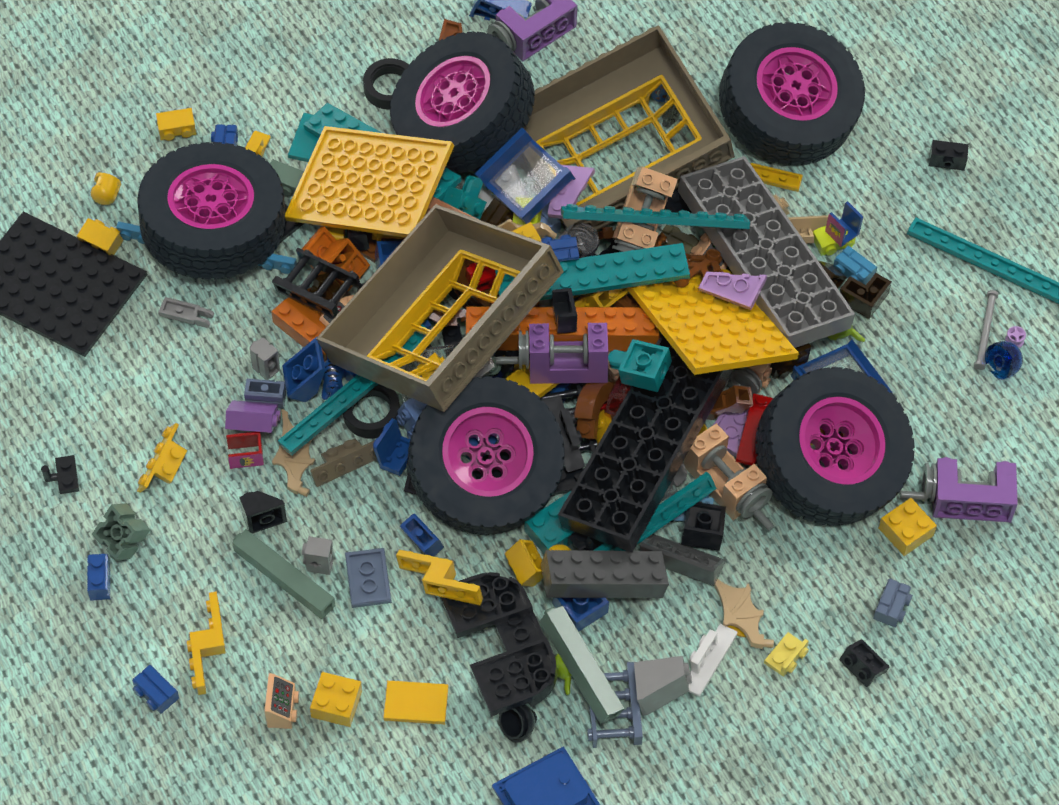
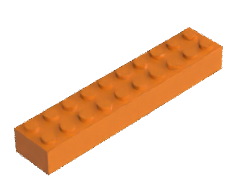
(622, 325)

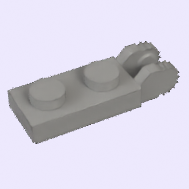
(185, 312)

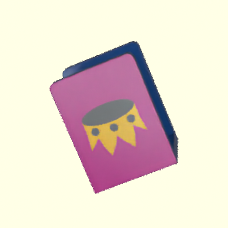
(850, 222)

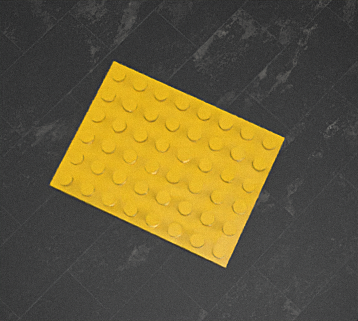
(369, 181)
(712, 331)

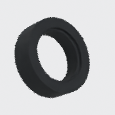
(375, 70)
(373, 430)

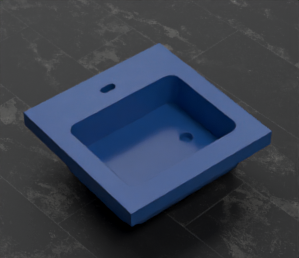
(546, 782)

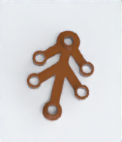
(711, 257)

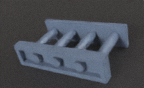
(631, 712)

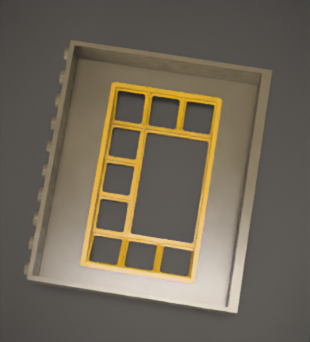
(613, 85)
(413, 286)

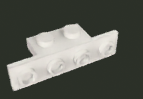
(709, 656)

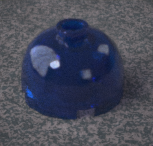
(1004, 356)

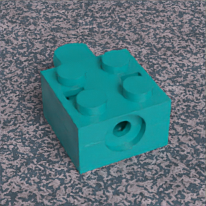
(467, 197)
(642, 364)

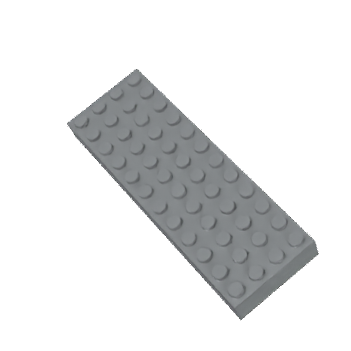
(797, 288)

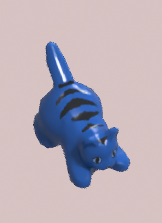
(332, 379)

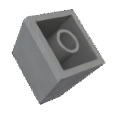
(661, 682)

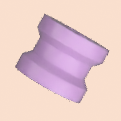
(1018, 333)

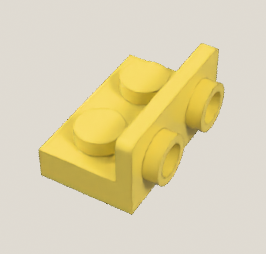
(786, 653)

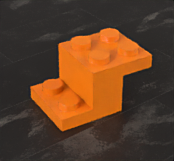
(337, 252)

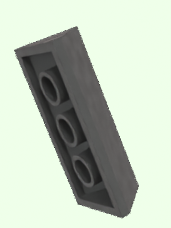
(685, 559)

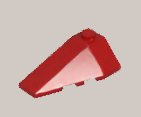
(746, 450)

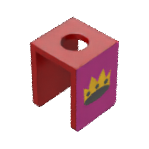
(246, 459)

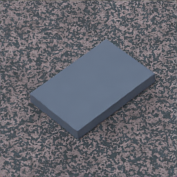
(368, 577)

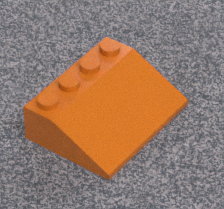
(298, 321)

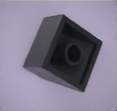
(262, 511)
(703, 526)

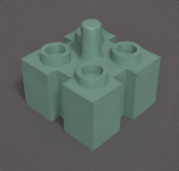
(121, 531)

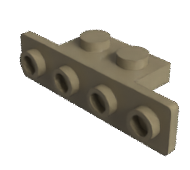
(342, 461)

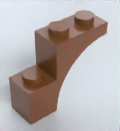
(734, 400)

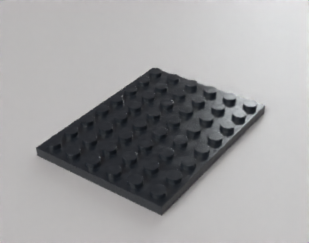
(61, 284)

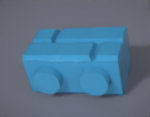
(855, 265)

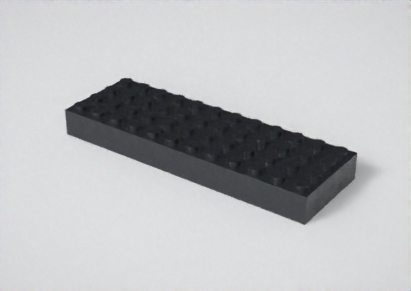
(641, 455)

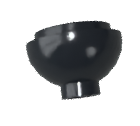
(518, 723)

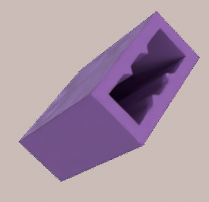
(252, 416)

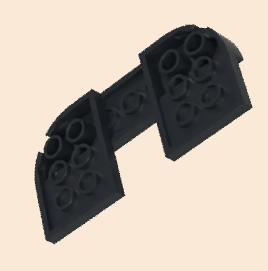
(528, 666)

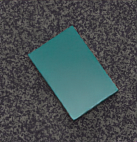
(303, 142)

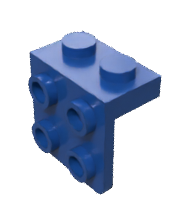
(392, 449)

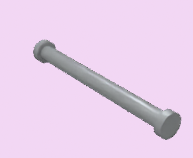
(992, 296)

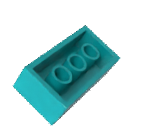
(545, 526)

